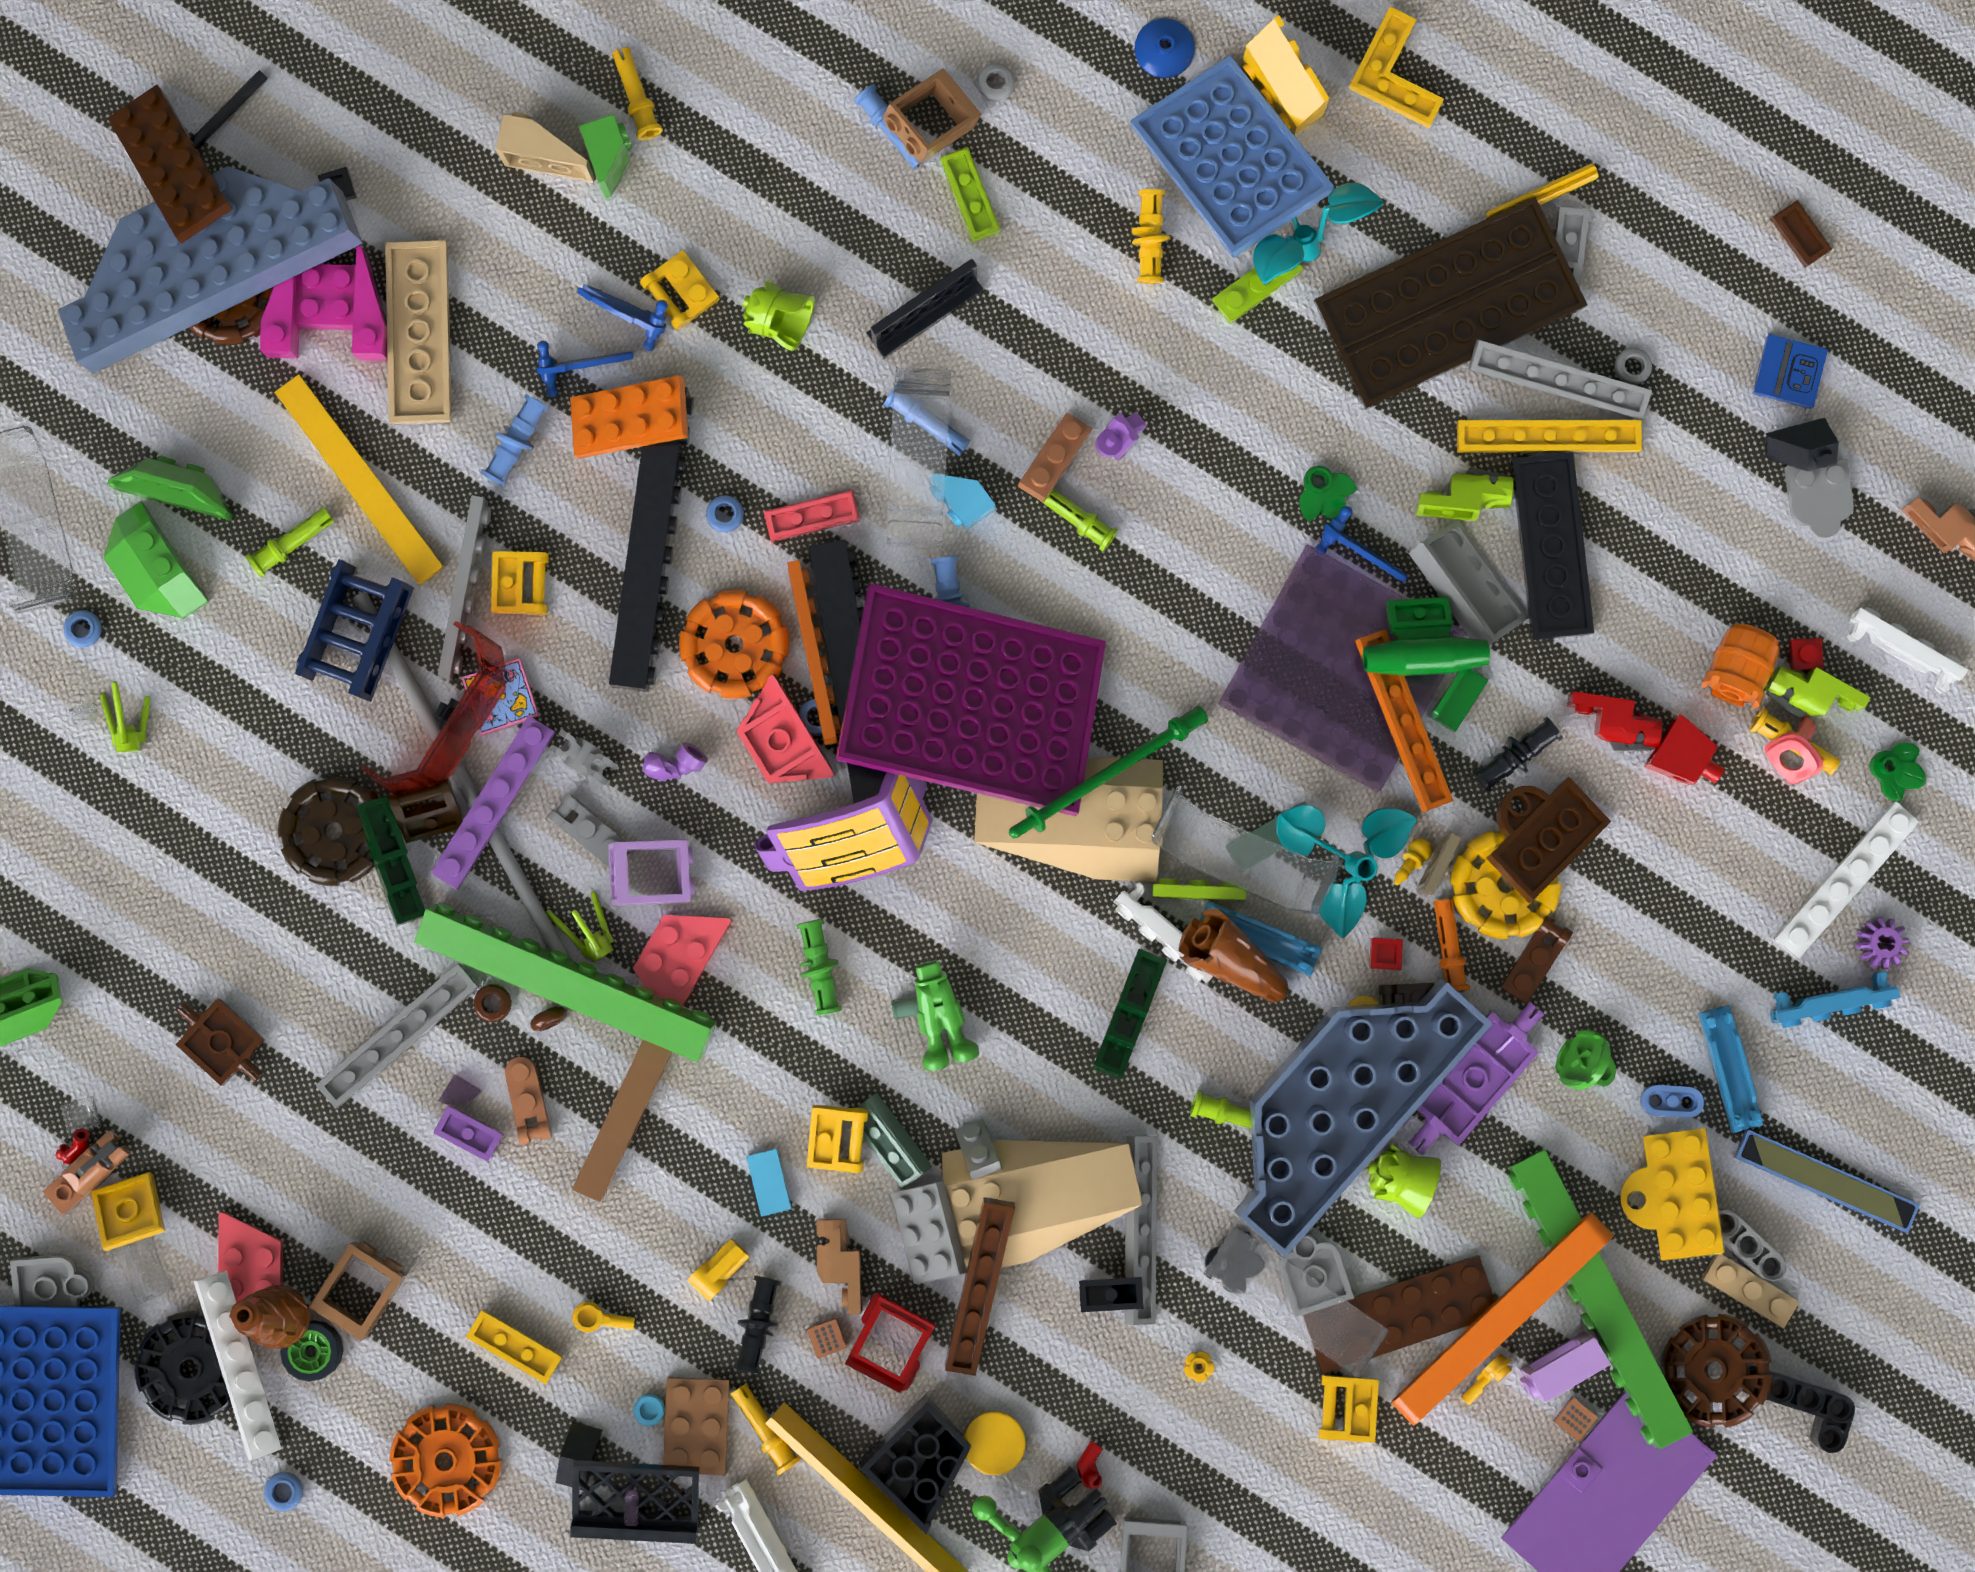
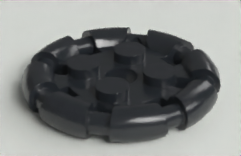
(172, 1376)

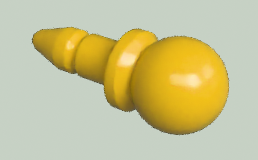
(1418, 852)

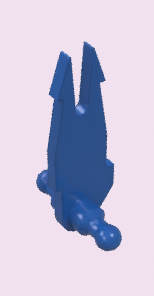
(651, 321)
(548, 368)
(1334, 532)

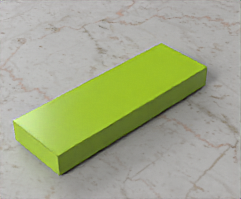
(970, 194)

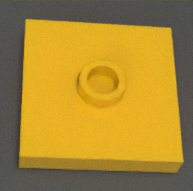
(127, 1211)

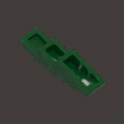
(391, 860)
(1129, 1014)

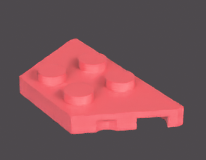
(781, 739)
(679, 954)
(248, 1256)

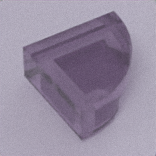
(459, 1092)
(631, 1515)

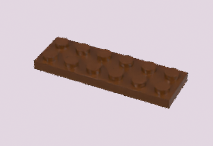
(169, 164)
(1424, 1306)

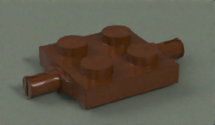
(220, 1042)

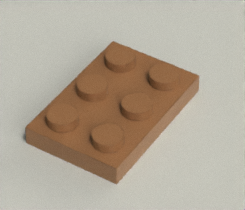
(697, 1423)

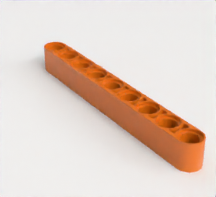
(1502, 1318)

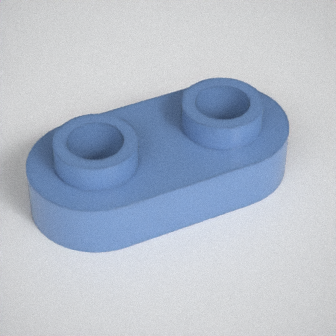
(1670, 1101)

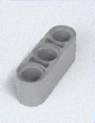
(1757, 1254)

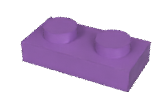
(468, 1133)

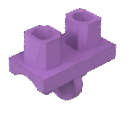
(1120, 435)

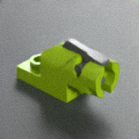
(1467, 495)
(1813, 693)

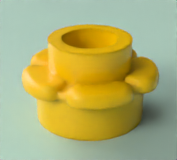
(1192, 1360)

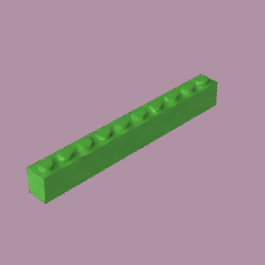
(565, 981)
(1602, 1306)

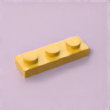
(514, 1346)

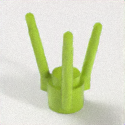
(124, 737)
(596, 944)

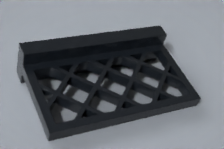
(926, 309)
(651, 1527)

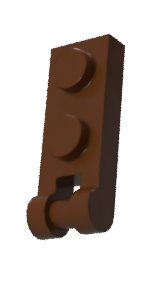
(1535, 961)

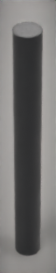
(228, 109)

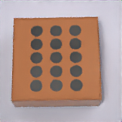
(826, 1338)
(1575, 1419)

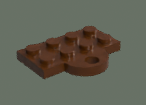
(1544, 835)

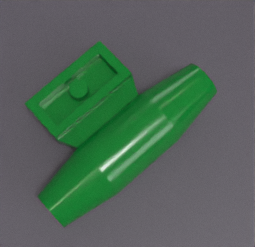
(1423, 641)

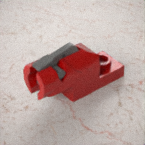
(1617, 723)

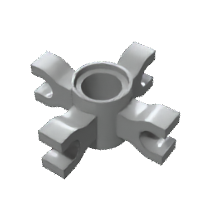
(583, 757)

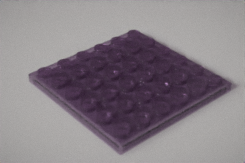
(1308, 675)

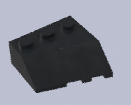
(917, 1461)

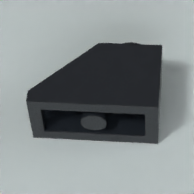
(1803, 445)
(1111, 1294)

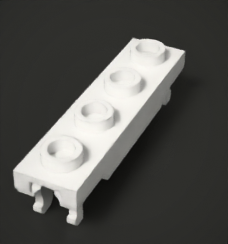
(1916, 653)
(1155, 927)
(755, 1529)

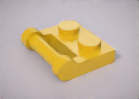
(687, 283)
(508, 582)
(827, 1134)
(1359, 1409)

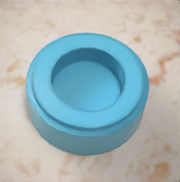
(649, 1409)

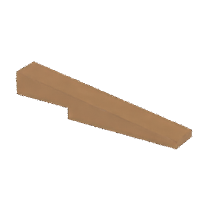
(622, 1121)

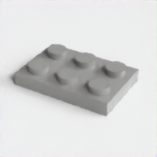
(929, 1232)

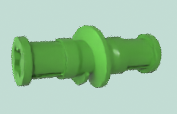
(819, 967)

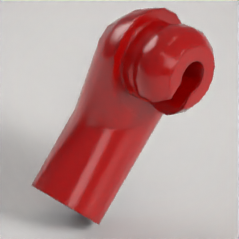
(80, 1144)
(1087, 1467)

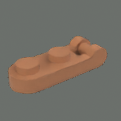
(527, 1099)

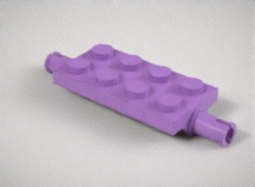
(1478, 1080)

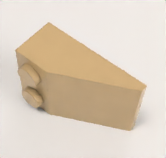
(531, 147)

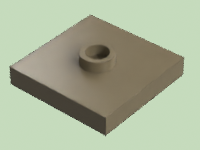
(1439, 865)

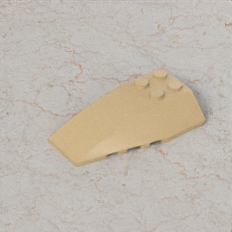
(1103, 841)
(1056, 1192)

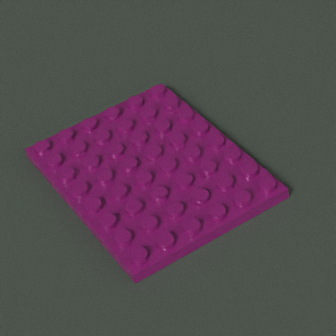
(970, 699)

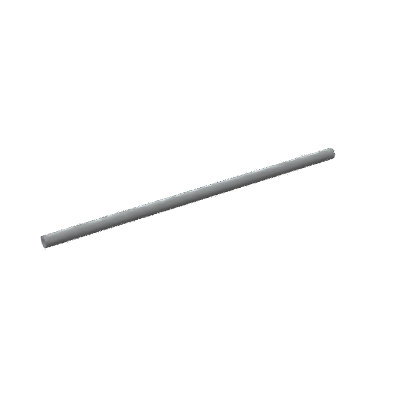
(469, 791)

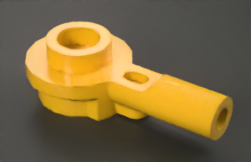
(589, 1317)
(1495, 1369)

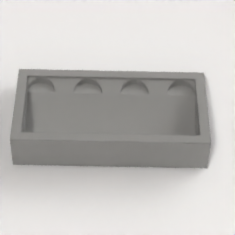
(1467, 578)

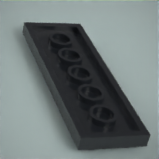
(1552, 546)

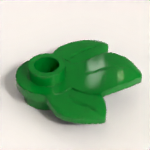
(1327, 498)
(1902, 770)

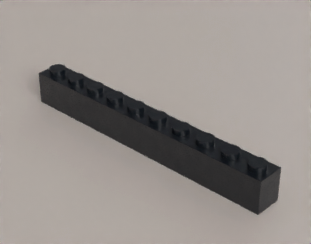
(646, 563)
(841, 629)

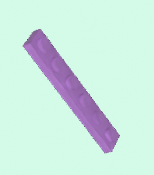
(493, 802)

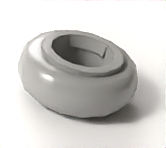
(996, 94)
(1642, 357)

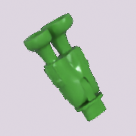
(940, 1011)

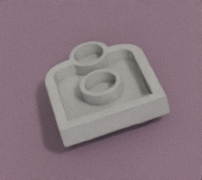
(1820, 497)
(1321, 1263)
(49, 1281)

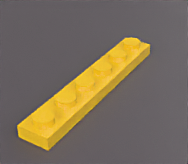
(1548, 436)

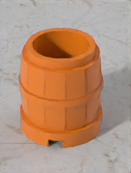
(1742, 665)

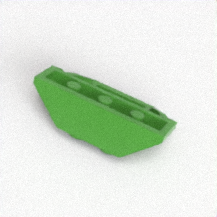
(173, 485)
(150, 566)
(27, 1003)

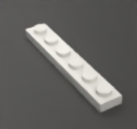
(1846, 880)
(237, 1367)

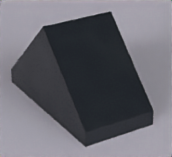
(579, 1445)

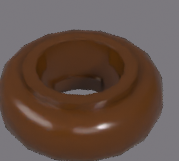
(505, 1003)
(548, 1019)

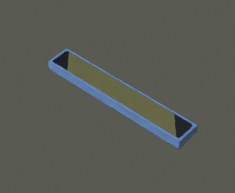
(1826, 1181)

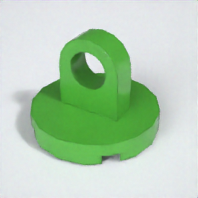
(1585, 1061)

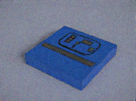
(1789, 371)

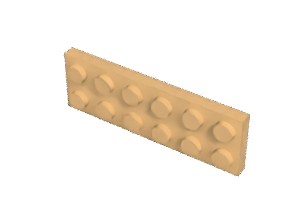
(418, 332)

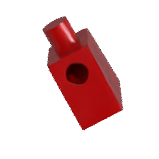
(1685, 754)

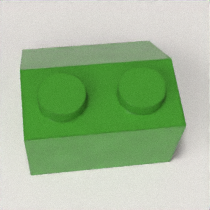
(607, 149)

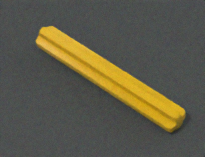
(1553, 189)

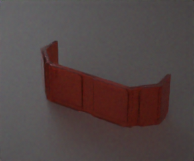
(462, 724)

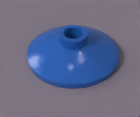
(1160, 61)

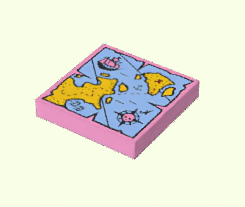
(515, 702)

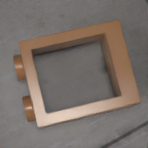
(950, 98)
(340, 1316)

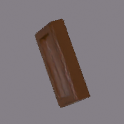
(1801, 234)

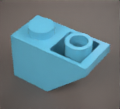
(966, 501)

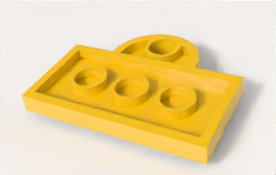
(1678, 1195)

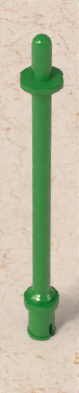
(1177, 729)

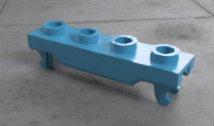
(1273, 942)
(1822, 1005)
(1730, 1068)

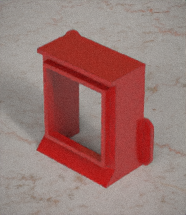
(876, 1372)

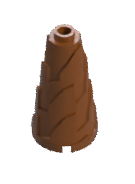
(1229, 955)
(272, 1316)

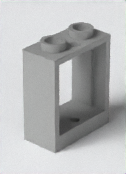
(1158, 1528)

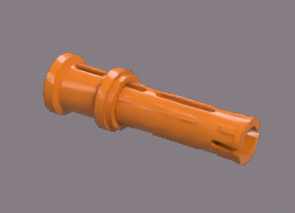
(1451, 961)

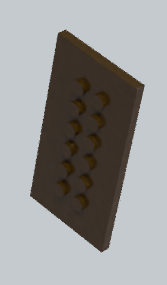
(1437, 302)

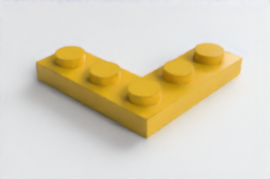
(1377, 82)

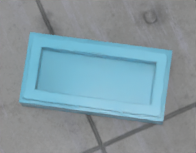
(769, 1182)

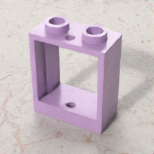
(619, 872)
(1563, 1367)

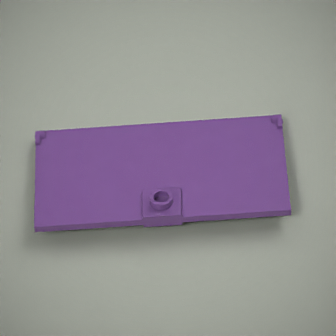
(1606, 1497)

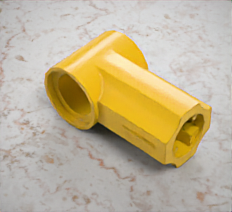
(713, 1274)

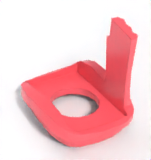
(1799, 742)

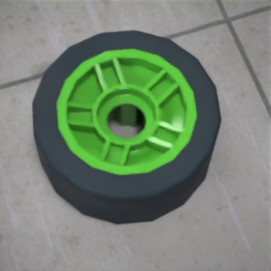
(316, 1367)

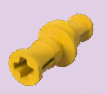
(1150, 236)

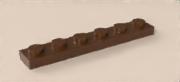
(979, 1286)

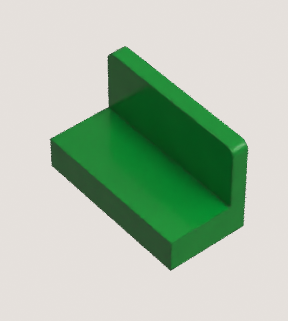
(1458, 699)

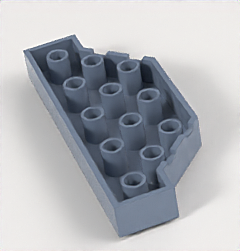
(159, 287)
(1344, 1101)

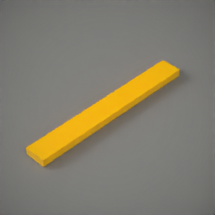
(359, 480)
(861, 1492)

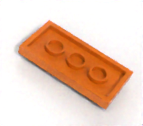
(629, 417)

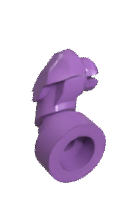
(688, 760)

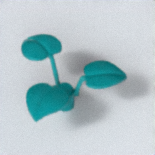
(1279, 255)
(1386, 836)

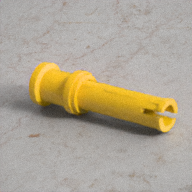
(640, 107)
(1830, 761)
(772, 1444)

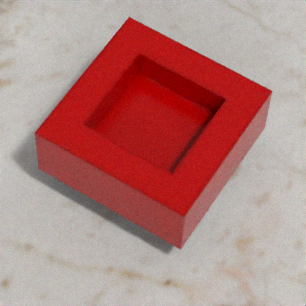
(1805, 654)
(1386, 954)

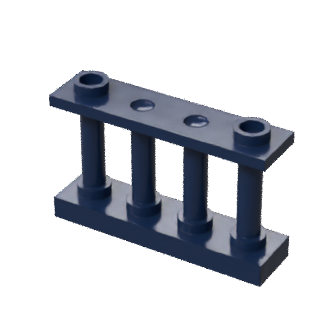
(377, 648)

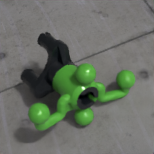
(1055, 1528)

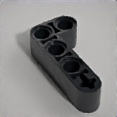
(1819, 1407)

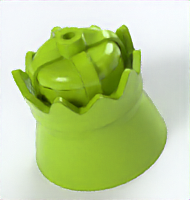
(778, 314)
(1404, 1179)

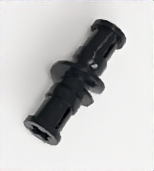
(1517, 754)
(757, 1324)

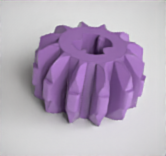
(1894, 943)

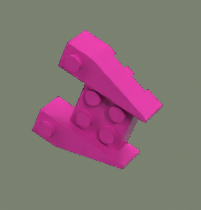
(327, 300)

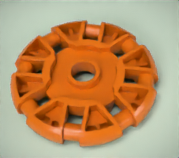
(727, 626)
(464, 1460)

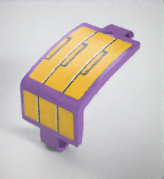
(851, 840)

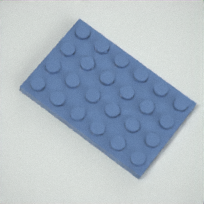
(1232, 156)

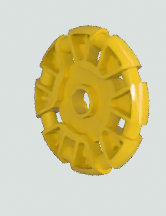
(1492, 898)

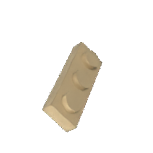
(1750, 1290)

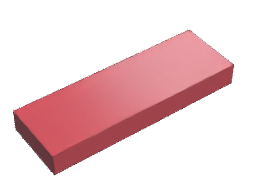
(811, 516)

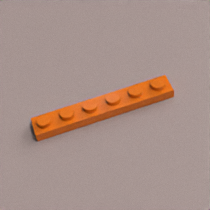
(811, 639)
(1408, 732)

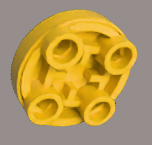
(995, 1442)

